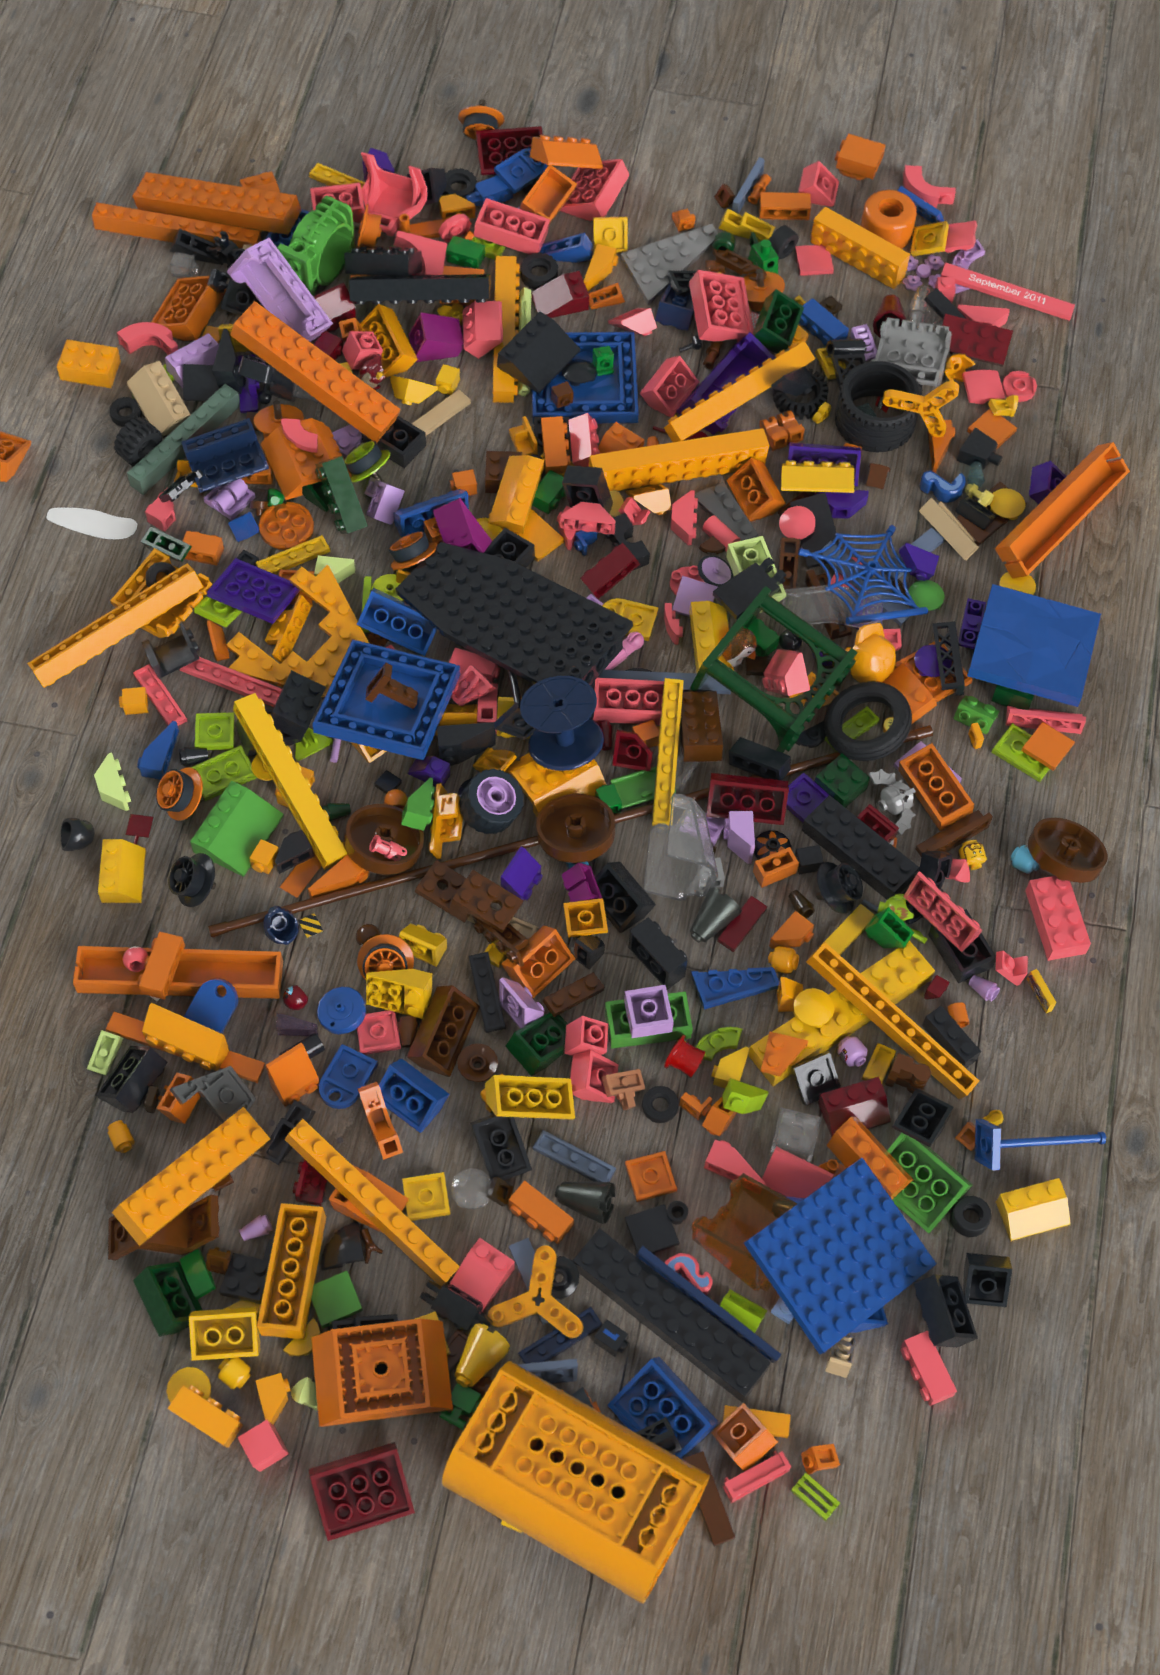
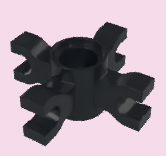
(226, 250)

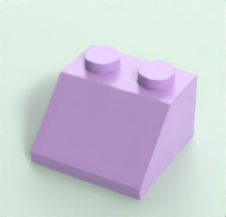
(740, 834)

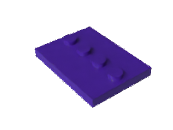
(253, 591)

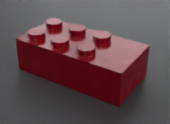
(978, 340)
(741, 793)

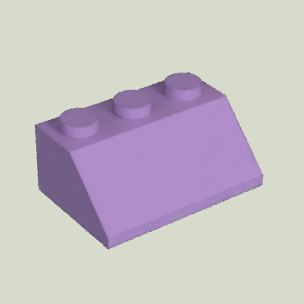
(199, 352)

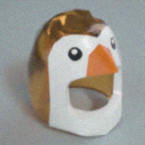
(742, 646)

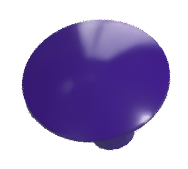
(927, 662)

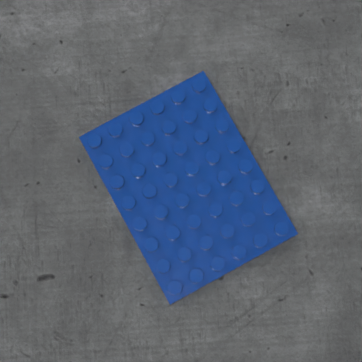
(840, 1255)

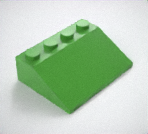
(236, 828)
(934, 1185)

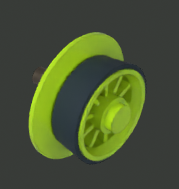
(366, 461)

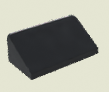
(975, 513)

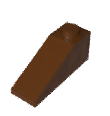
(789, 561)

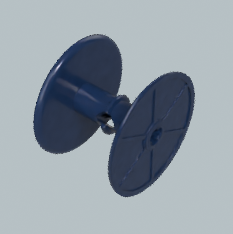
(561, 715)

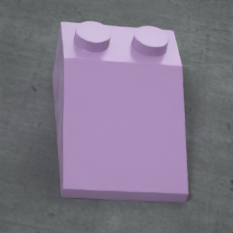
(518, 1003)

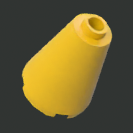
(480, 1355)

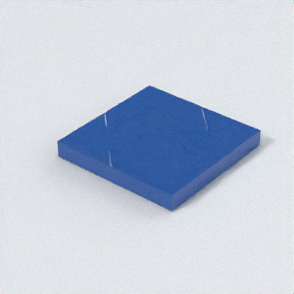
(607, 398)
(1034, 645)
(386, 722)

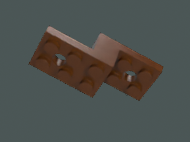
(469, 896)

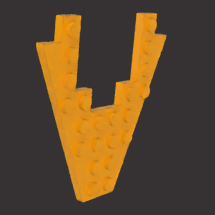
(324, 664)

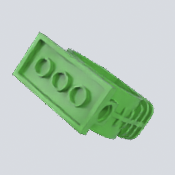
(320, 243)

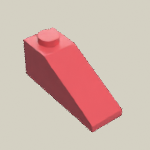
(728, 1162)

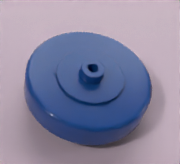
(341, 1010)

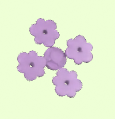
(922, 271)

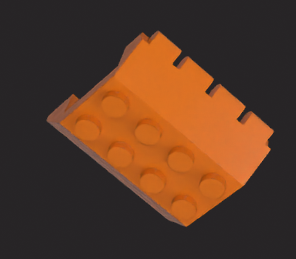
(295, 466)

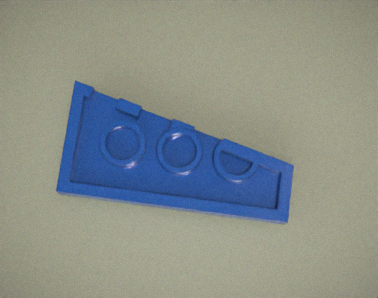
(728, 986)

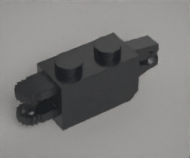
(456, 1306)

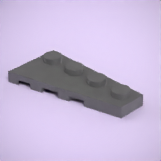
(721, 503)

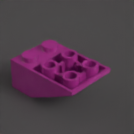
(461, 527)

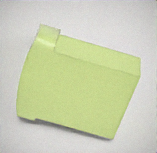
(305, 1393)

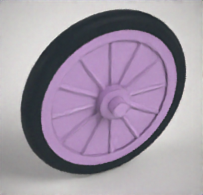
(714, 570)

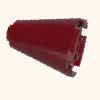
(889, 308)

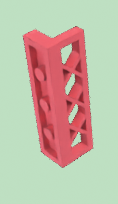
(1034, 717)

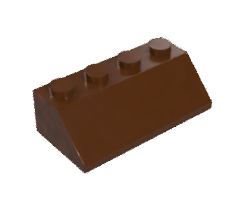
(443, 1030)

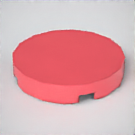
(455, 225)
(1019, 384)

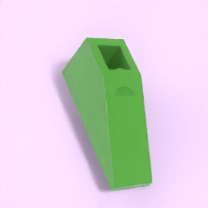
(418, 807)

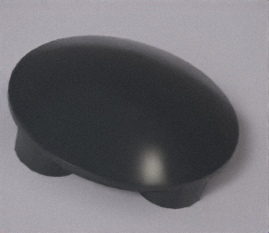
(579, 372)

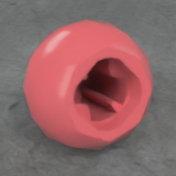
(135, 958)

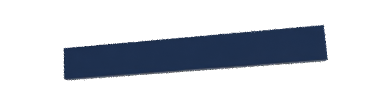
(708, 1304)

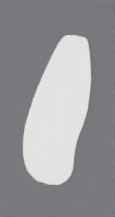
(93, 522)

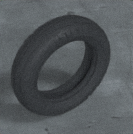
(876, 747)

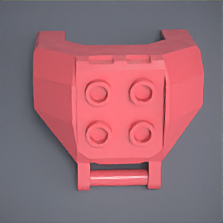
(392, 194)

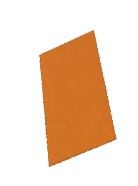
(301, 876)

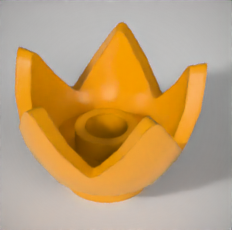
(956, 366)

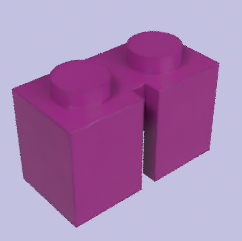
(581, 883)

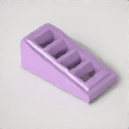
(864, 333)

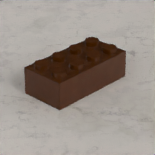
(700, 727)

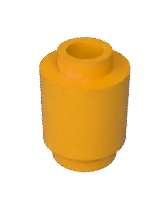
(120, 1136)

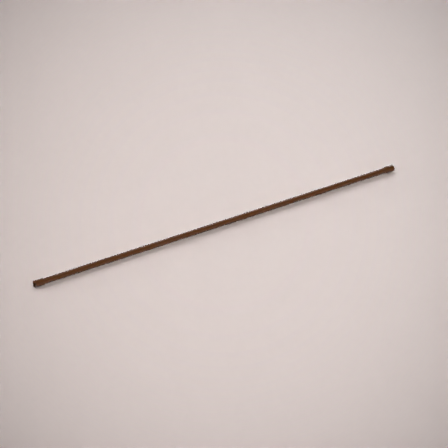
(227, 926)

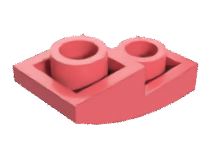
(672, 624)

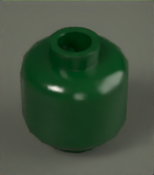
(724, 241)

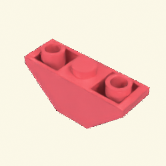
(986, 315)
(684, 517)
(588, 518)

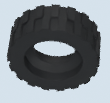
(460, 176)
(538, 260)

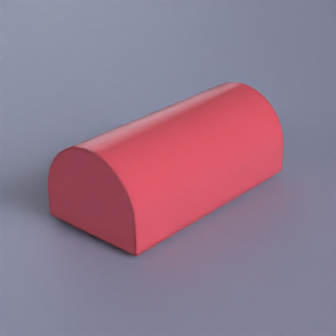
(720, 531)

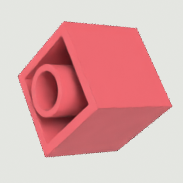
(360, 348)
(586, 1035)
(263, 1445)

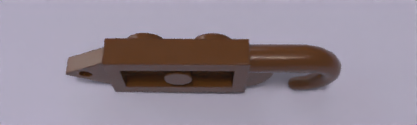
(736, 263)

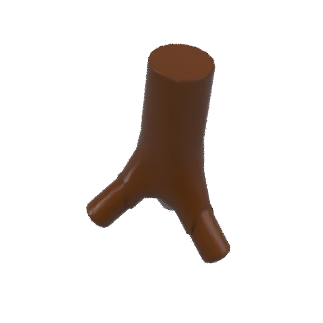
(369, 1244)

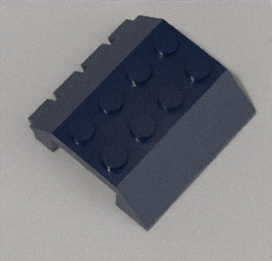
(225, 455)

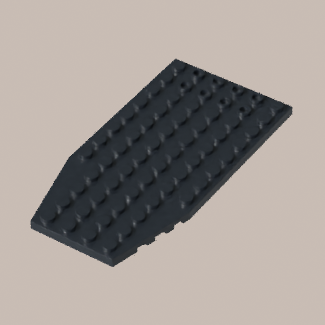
(513, 615)

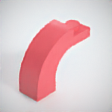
(931, 194)
(147, 334)

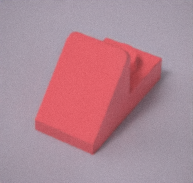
(1011, 968)

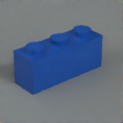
(822, 323)

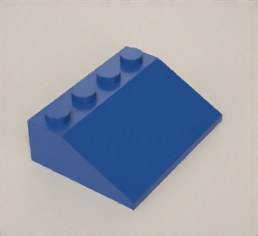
(660, 1394)

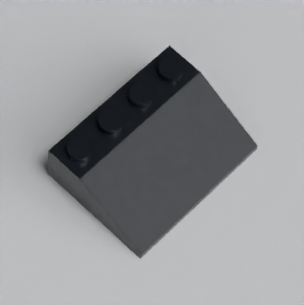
(537, 353)

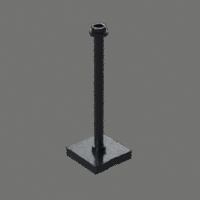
(512, 720)

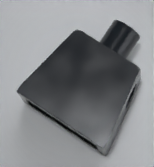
(979, 449)

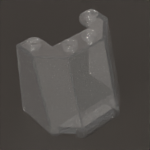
(680, 854)

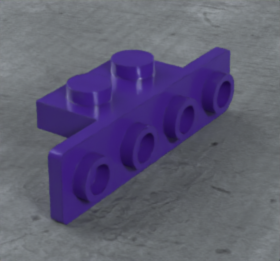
(249, 396)

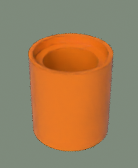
(959, 1014)

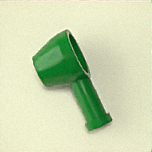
(274, 497)

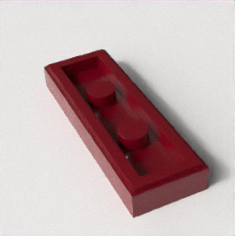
(742, 924)

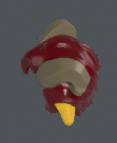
(372, 373)

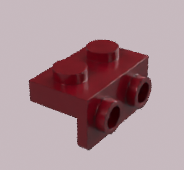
(310, 1186)

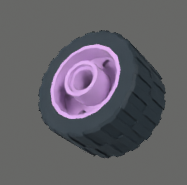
(491, 801)

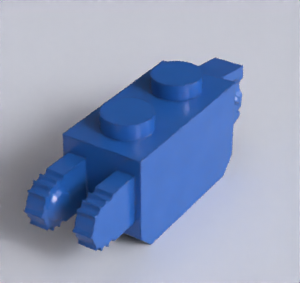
(492, 189)

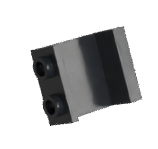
(173, 653)

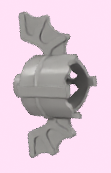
(894, 798)

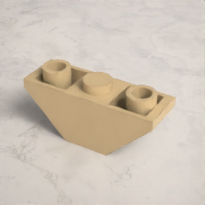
(841, 1356)

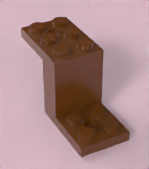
(180, 1236)

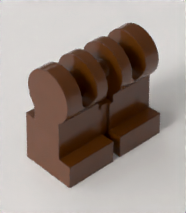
(908, 1074)

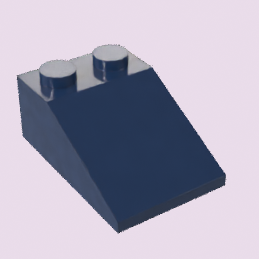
(675, 310)

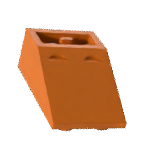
(345, 1207)

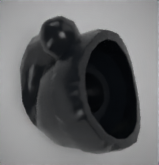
(76, 834)

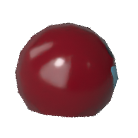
(295, 998)

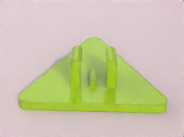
(311, 745)

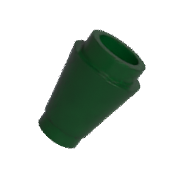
(337, 810)

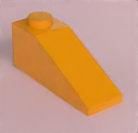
(600, 266)

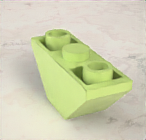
(111, 783)

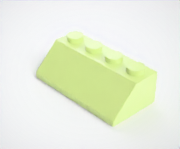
(746, 553)

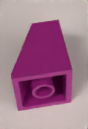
(436, 337)

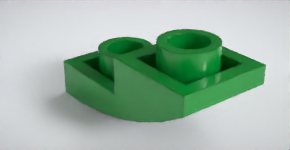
(197, 1274)

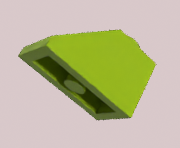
(743, 1097)

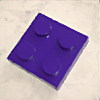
(804, 796)

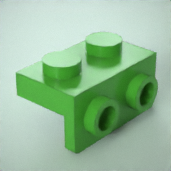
(974, 711)

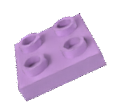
(230, 498)

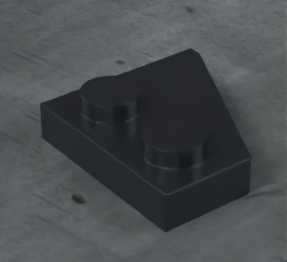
(680, 281)

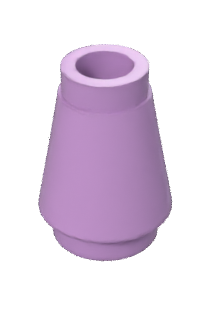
(985, 988)
(256, 1228)

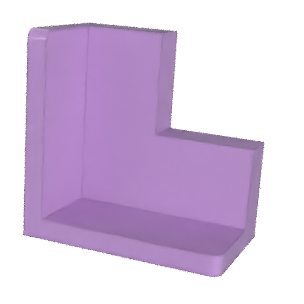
(384, 500)

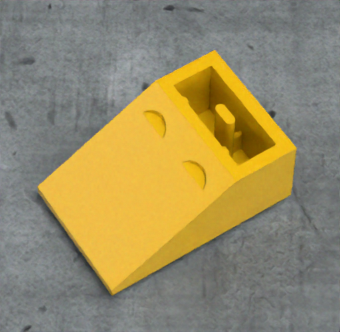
(400, 991)

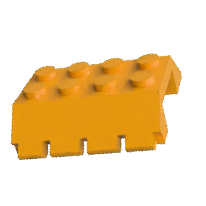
(168, 622)
(544, 784)

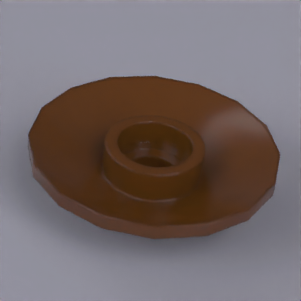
(477, 1054)

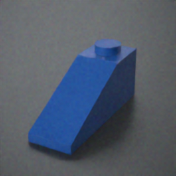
(570, 249)
(158, 754)

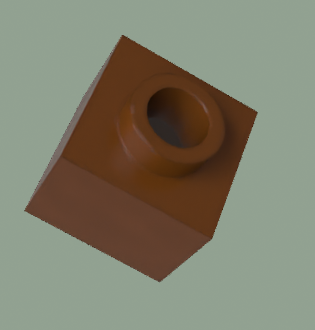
(562, 394)

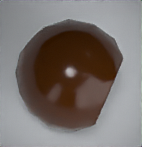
(366, 932)

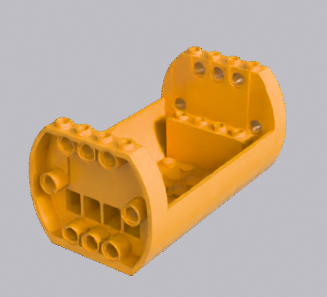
(611, 1537)

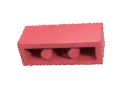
(583, 439)
(928, 1368)

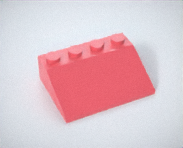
(596, 189)
(720, 306)
(942, 912)

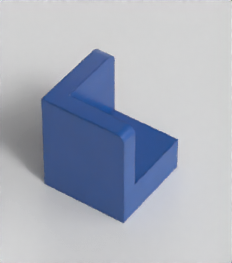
(244, 526)

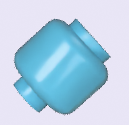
(1023, 860)

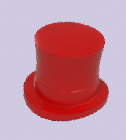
(685, 1057)

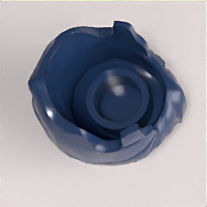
(280, 925)

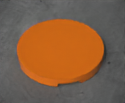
(286, 525)

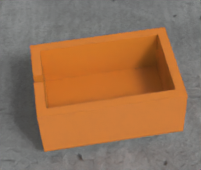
(549, 194)

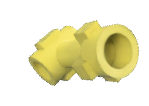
(985, 497)

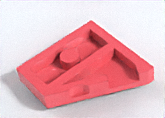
(471, 686)

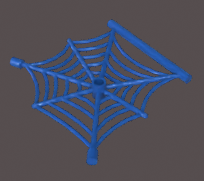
(869, 570)

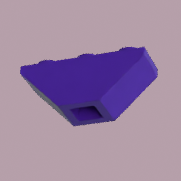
(845, 504)
(971, 623)

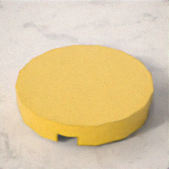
(187, 1377)

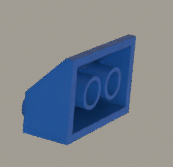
(411, 1095)

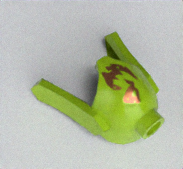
(898, 906)

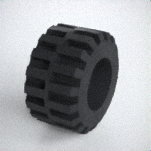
(136, 440)

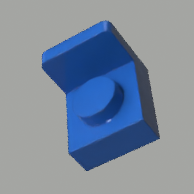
(583, 539)

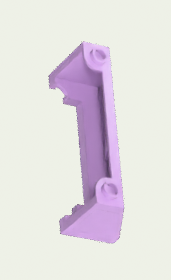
(280, 289)

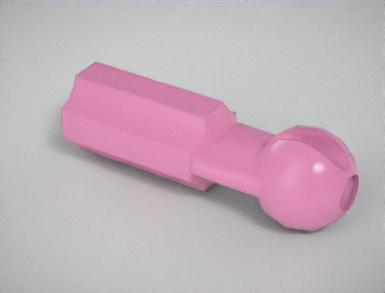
(633, 642)

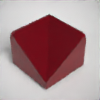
(936, 988)

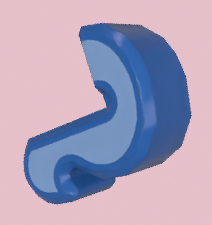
(941, 488)

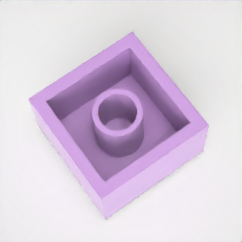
(648, 1011)

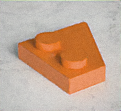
(781, 1052)

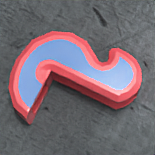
(689, 1269)

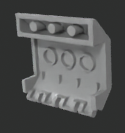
(915, 349)

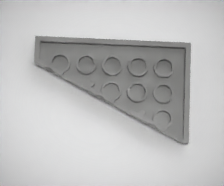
(651, 262)

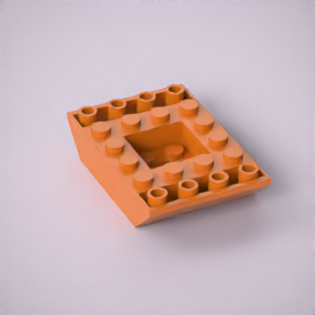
(352, 1390)

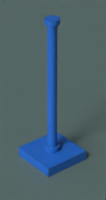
(989, 1142)

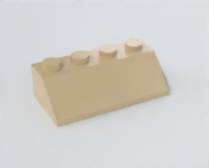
(158, 398)

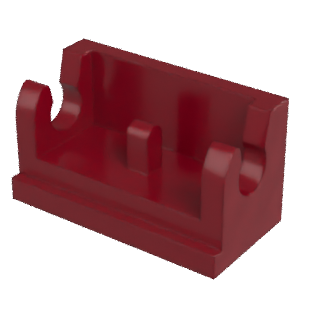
(878, 823)

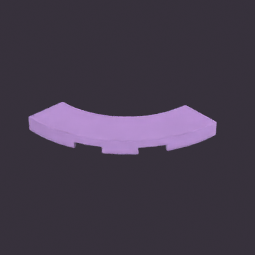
(965, 258)

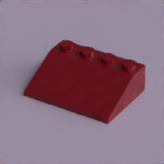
(501, 144)
(361, 1491)

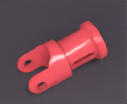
(388, 849)

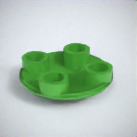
(927, 594)

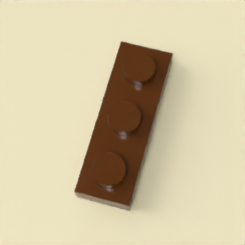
(573, 994)

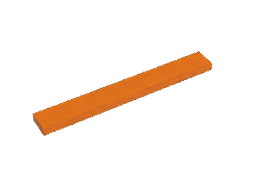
(132, 1029)

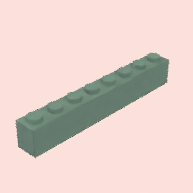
(170, 450)

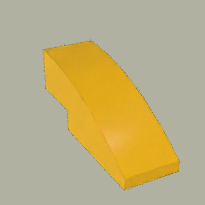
(744, 225)

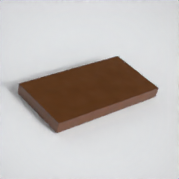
(979, 534)

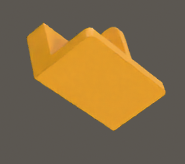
(524, 438)

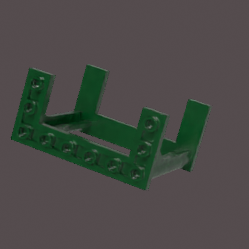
(785, 723)

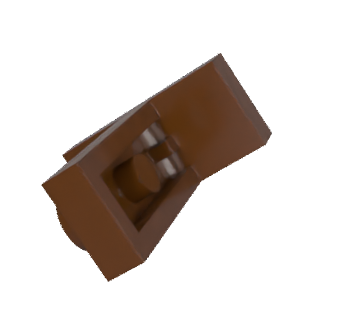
(391, 688)

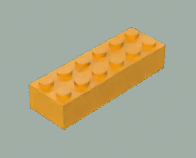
(860, 248)
(291, 1271)

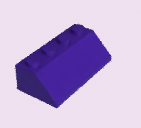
(814, 452)

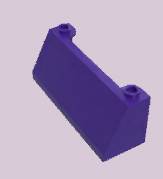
(738, 361)

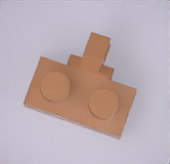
(624, 1086)

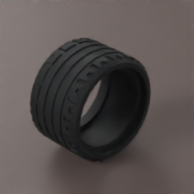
(872, 432)

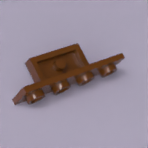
(509, 941)

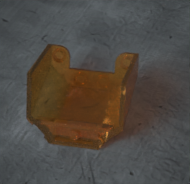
(748, 1212)

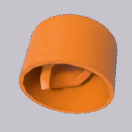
(890, 216)

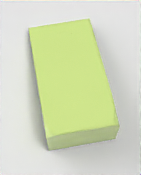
(104, 1052)

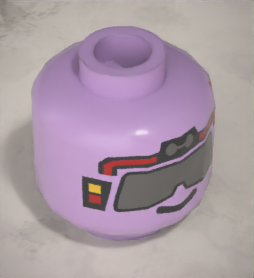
(852, 1051)

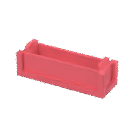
(756, 1476)

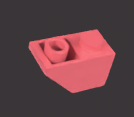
(161, 513)

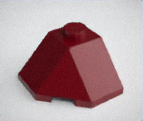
(631, 751)

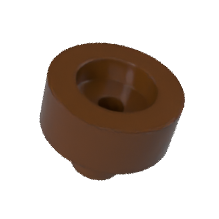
(259, 506)

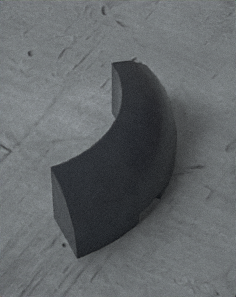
(935, 866)

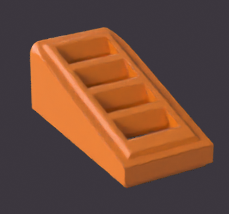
(610, 301)

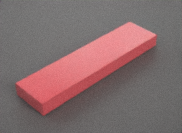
(159, 695)

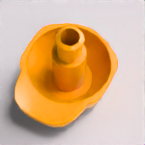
(875, 654)

